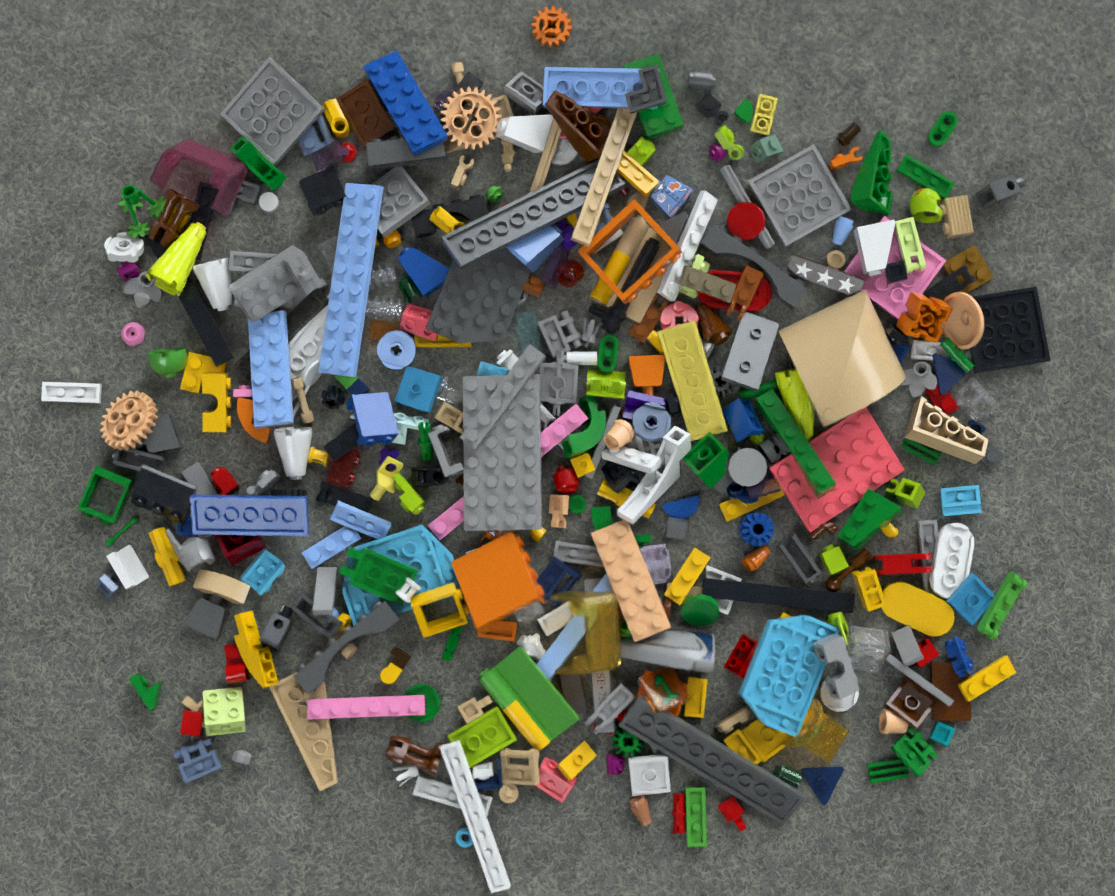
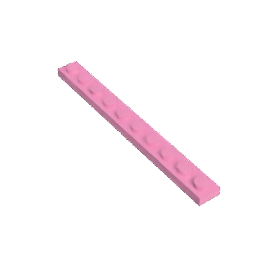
(549, 438)

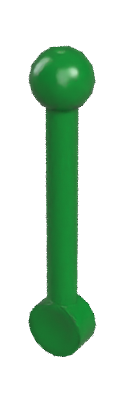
(110, 541)

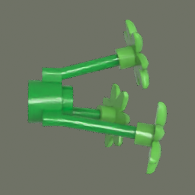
(131, 199)

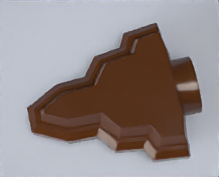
(712, 326)

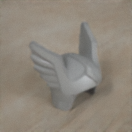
(193, 550)

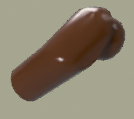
(828, 526)

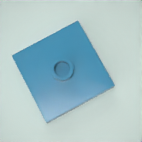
(418, 389)
(971, 599)

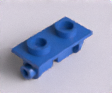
(957, 649)

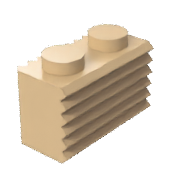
(956, 217)

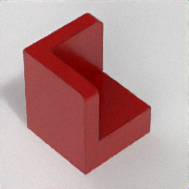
(192, 723)

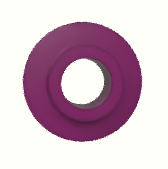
(716, 152)

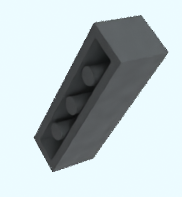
(397, 153)

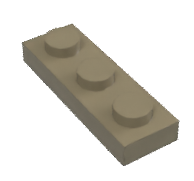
(707, 284)

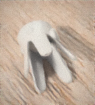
(412, 772)

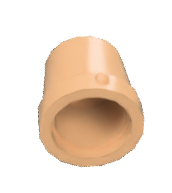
(619, 435)
(891, 722)

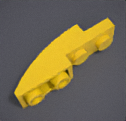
(255, 656)

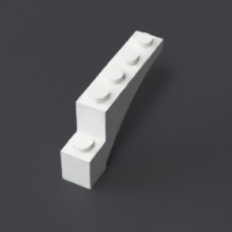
(672, 450)

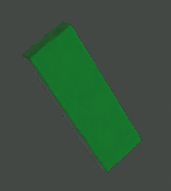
(924, 176)

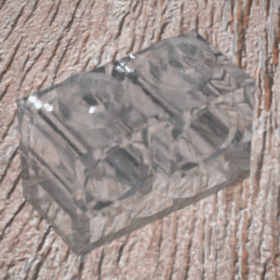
(979, 395)

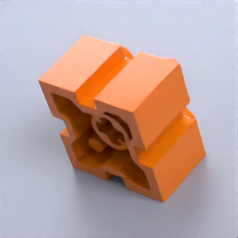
(924, 317)

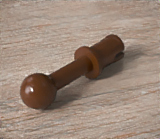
(834, 583)

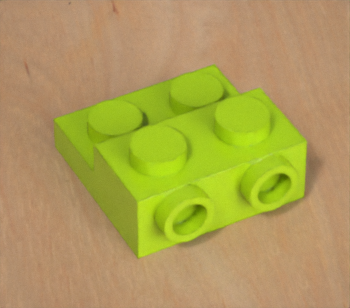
(410, 499)

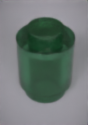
(788, 774)

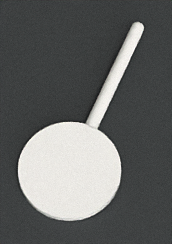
(309, 379)

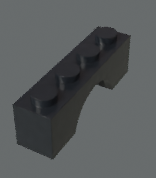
(468, 209)

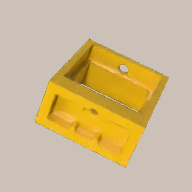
(444, 623)

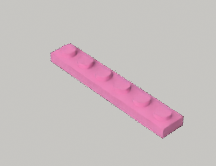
(366, 706)

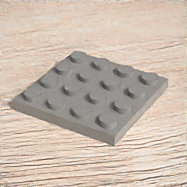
(272, 111)
(799, 195)

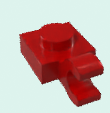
(731, 810)

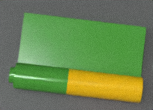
(528, 698)

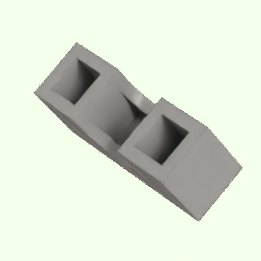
(843, 680)

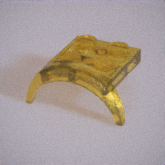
(820, 735)

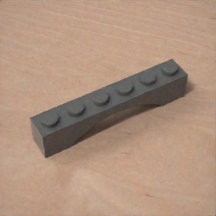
(786, 289)
(315, 673)

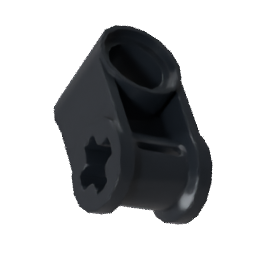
(425, 477)

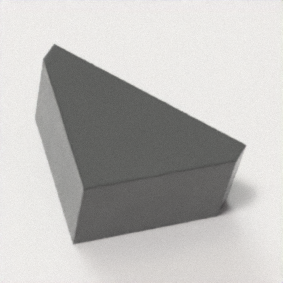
(674, 226)

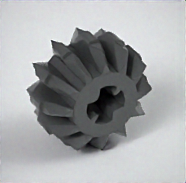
(716, 375)

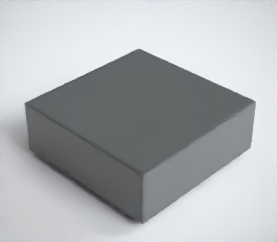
(676, 528)

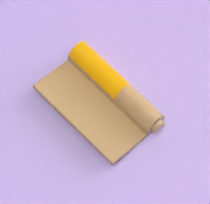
(622, 263)

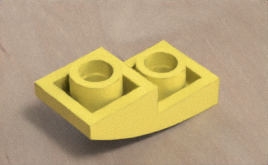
(764, 114)

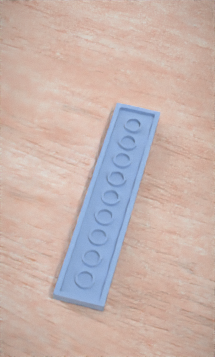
(351, 279)

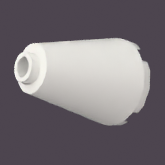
(215, 281)
(294, 449)

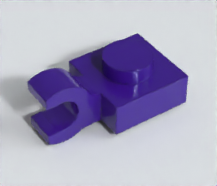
(566, 234)

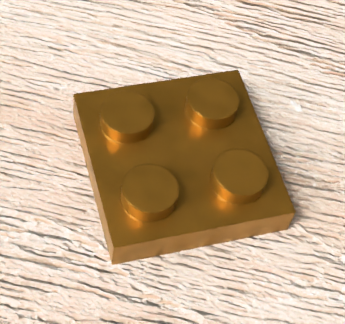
(976, 266)

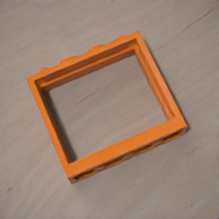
(609, 230)

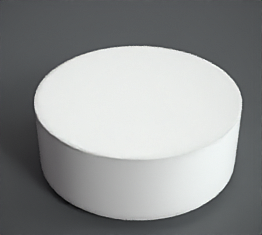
(268, 202)

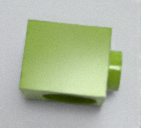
(833, 559)

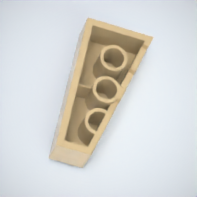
(944, 433)

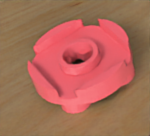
(677, 310)

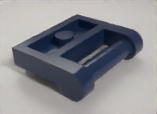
(553, 575)

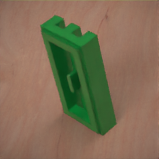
(936, 455)
(905, 774)

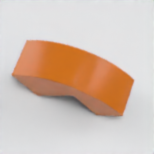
(246, 417)

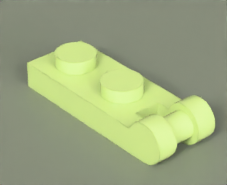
(909, 244)

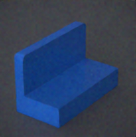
(743, 419)

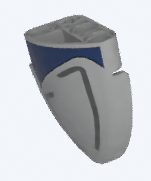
(674, 649)

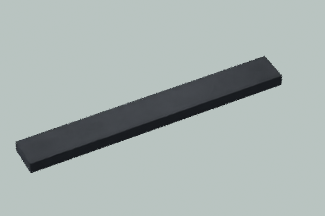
(199, 314)
(778, 595)

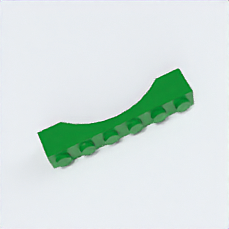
(803, 453)

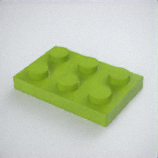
(484, 736)

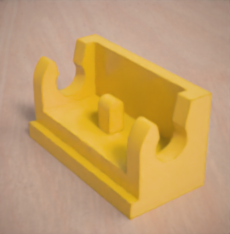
(869, 589)

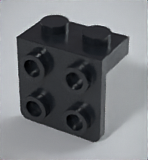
(323, 191)

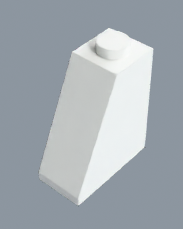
(526, 131)
(874, 246)

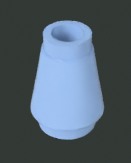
(841, 230)

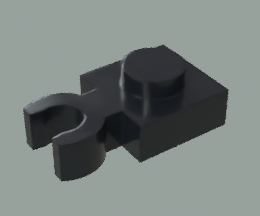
(710, 107)

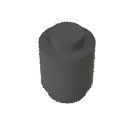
(701, 80)

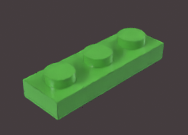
(695, 817)

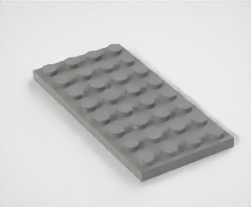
(505, 470)

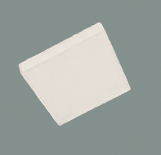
(649, 774)

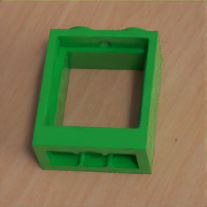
(90, 490)

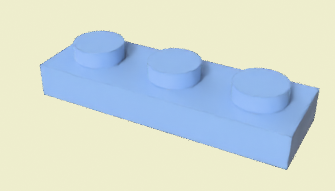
(360, 520)
(330, 546)

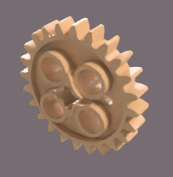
(455, 110)
(129, 420)

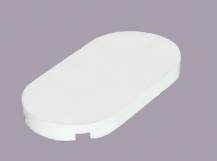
(951, 559)

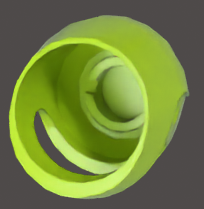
(925, 201)

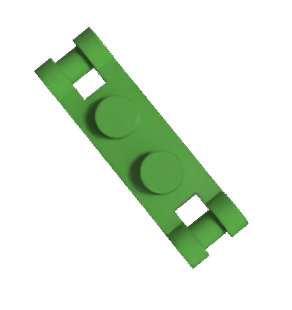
(1001, 605)

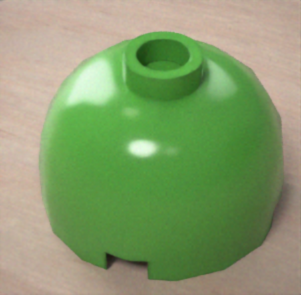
(168, 361)

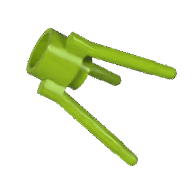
(838, 621)

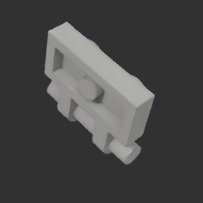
(554, 335)
(266, 481)

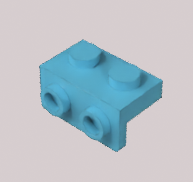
(263, 571)

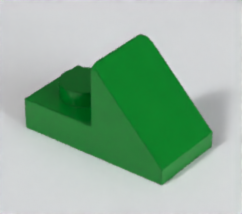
(149, 695)

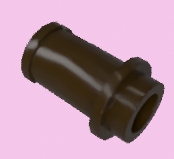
(845, 137)

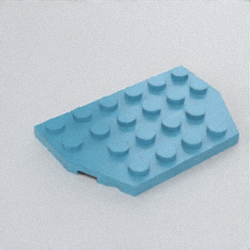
(413, 548)
(785, 672)

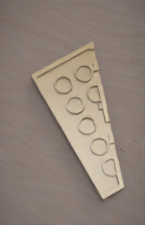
(311, 735)

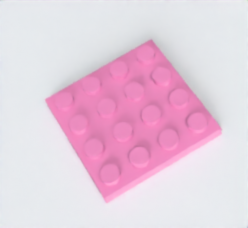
(894, 296)

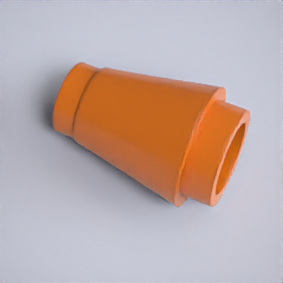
(754, 559)

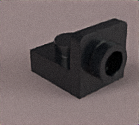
(895, 334)
(672, 403)

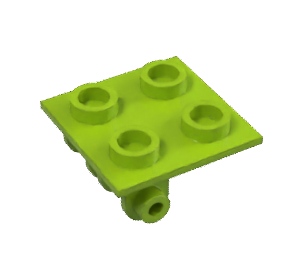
(605, 384)

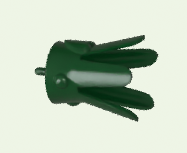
(406, 286)

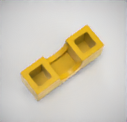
(217, 385)

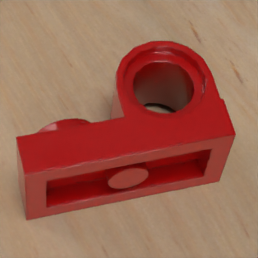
(235, 669)

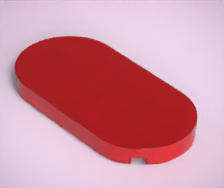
(757, 303)

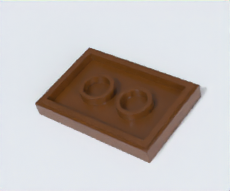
(366, 113)
(946, 680)

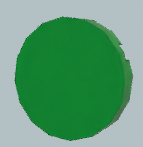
(699, 610)
(432, 702)

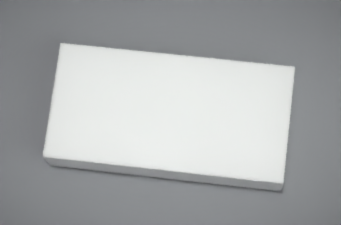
(556, 619)

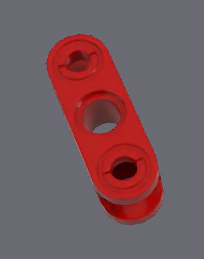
(903, 563)

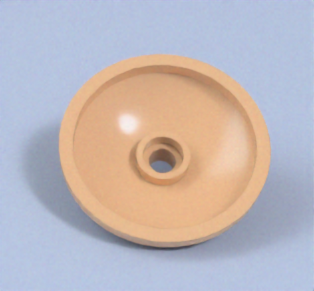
(965, 321)

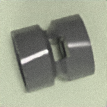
(769, 453)

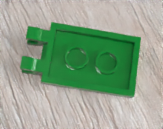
(378, 574)

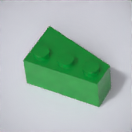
(868, 519)

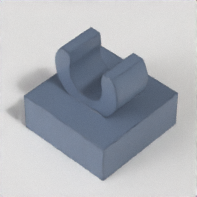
(107, 586)

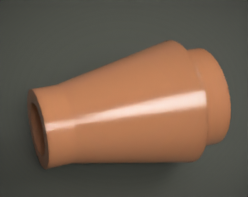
(640, 808)

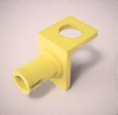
(385, 478)

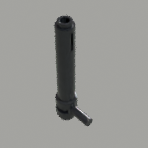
(617, 312)

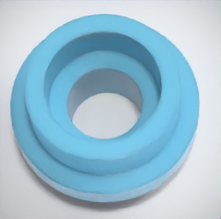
(462, 843)

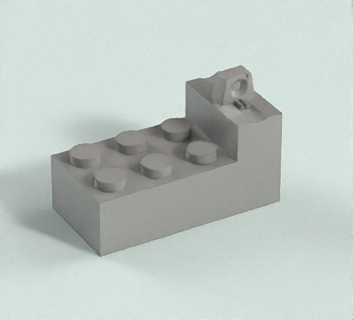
(275, 283)

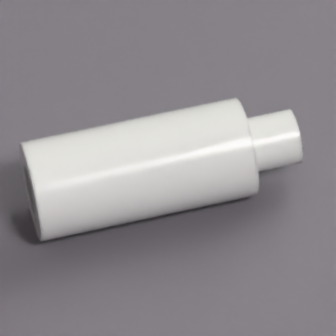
(581, 358)

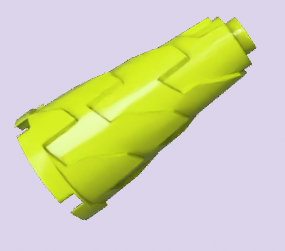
(176, 263)
(796, 400)

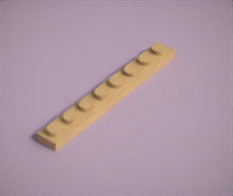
(603, 176)

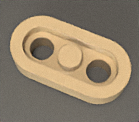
(740, 715)

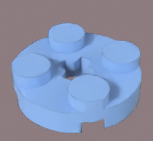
(387, 355)

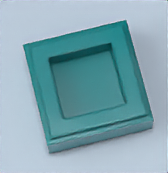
(942, 733)

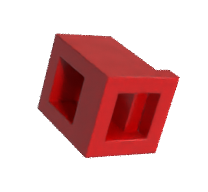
(224, 481)
(928, 652)

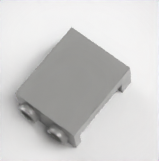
(436, 438)

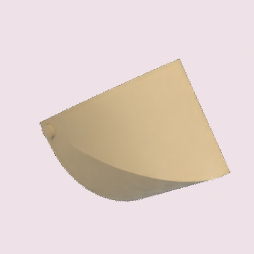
(843, 357)

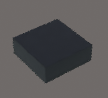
(895, 272)

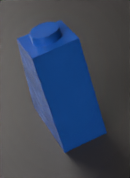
(423, 270)

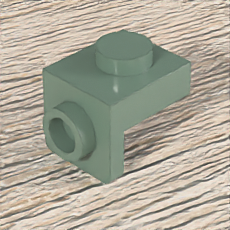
(765, 148)

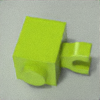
(642, 151)
(907, 492)

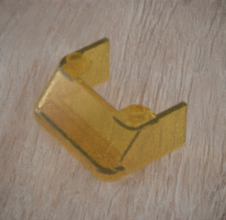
(601, 631)

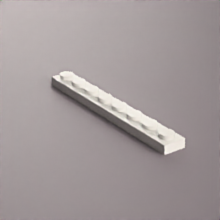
(475, 816)

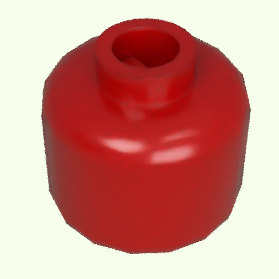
(566, 480)

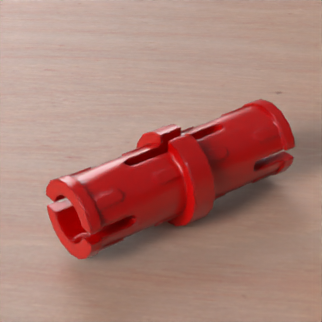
(678, 813)

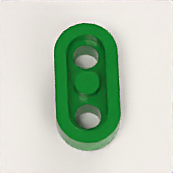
(942, 129)
(607, 353)

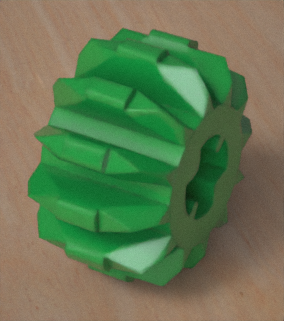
(627, 748)

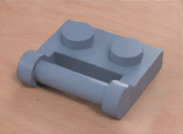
(309, 140)

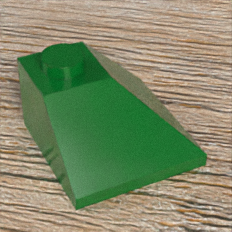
(708, 459)

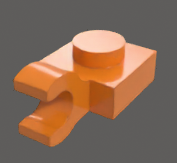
(839, 161)

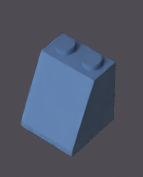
(537, 247)

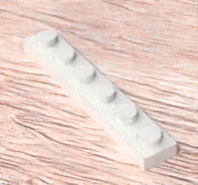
(688, 244)

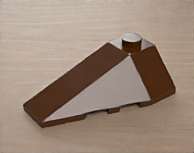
(580, 126)

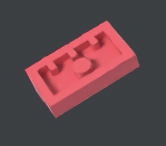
(415, 320)
(553, 780)

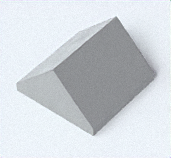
(525, 92)

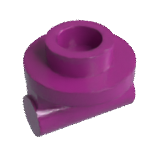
(615, 764)

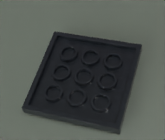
(1011, 332)

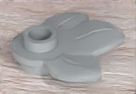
(142, 292)
(919, 382)

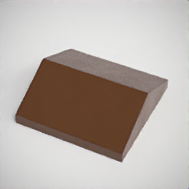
(911, 702)

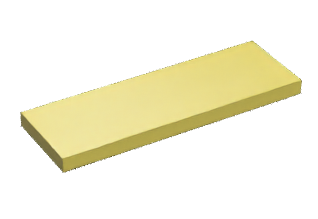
(692, 380)

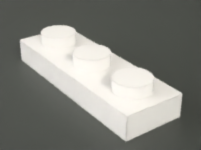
(71, 392)
(633, 459)

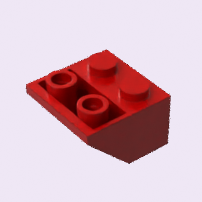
(741, 656)

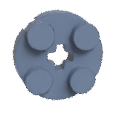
(654, 432)

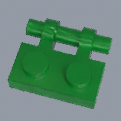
(909, 753)

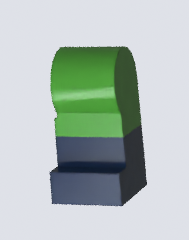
(353, 384)

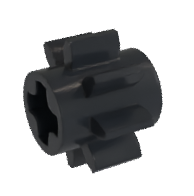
(333, 397)

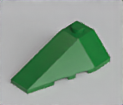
(871, 184)

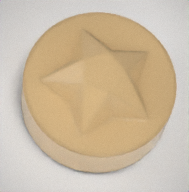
(508, 793)

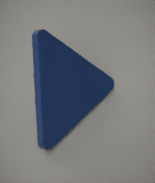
(947, 372)
(823, 780)

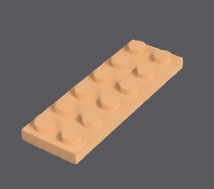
(631, 580)

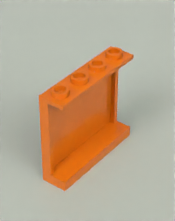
(497, 580)

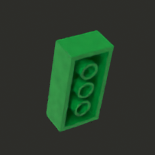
(666, 118)

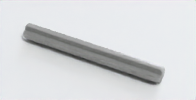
(741, 196)

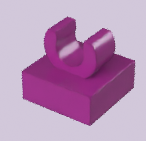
(129, 270)

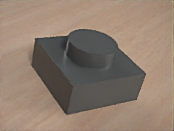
(992, 457)

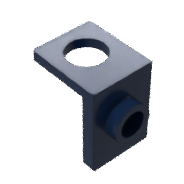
(493, 782)

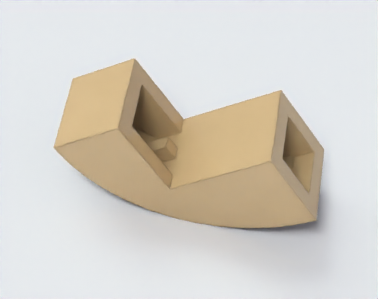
(221, 585)

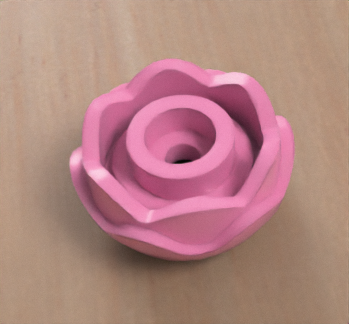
(137, 338)

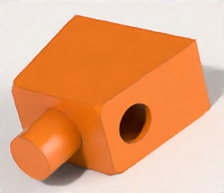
(647, 372)

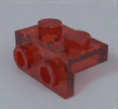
(342, 470)

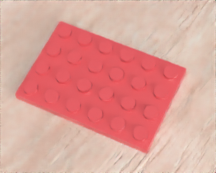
(854, 457)

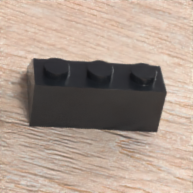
(163, 494)

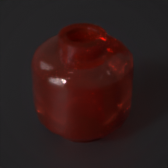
(570, 273)

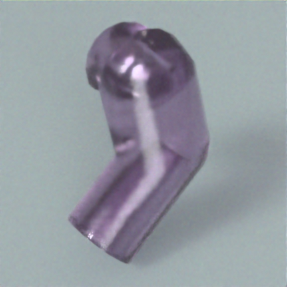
(441, 98)

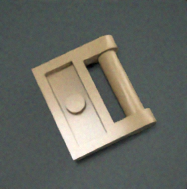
(520, 773)

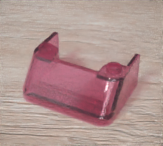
(226, 175)

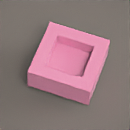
(243, 392)

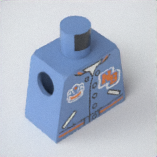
(670, 196)

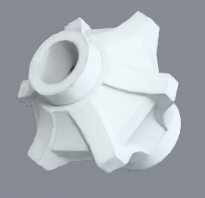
(532, 646)

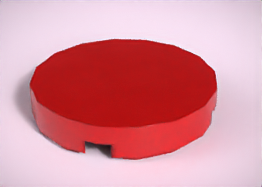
(746, 220)

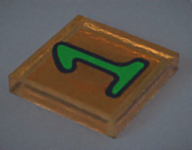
(663, 689)

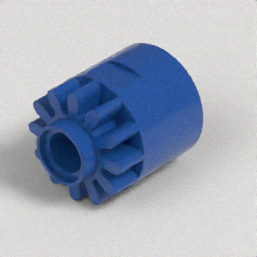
(746, 533)

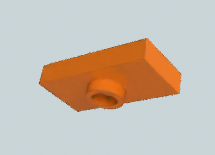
(501, 631)

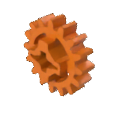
(558, 20)

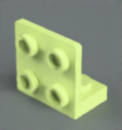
(224, 711)

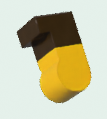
(396, 666)

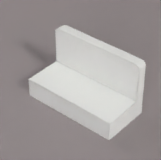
(128, 567)

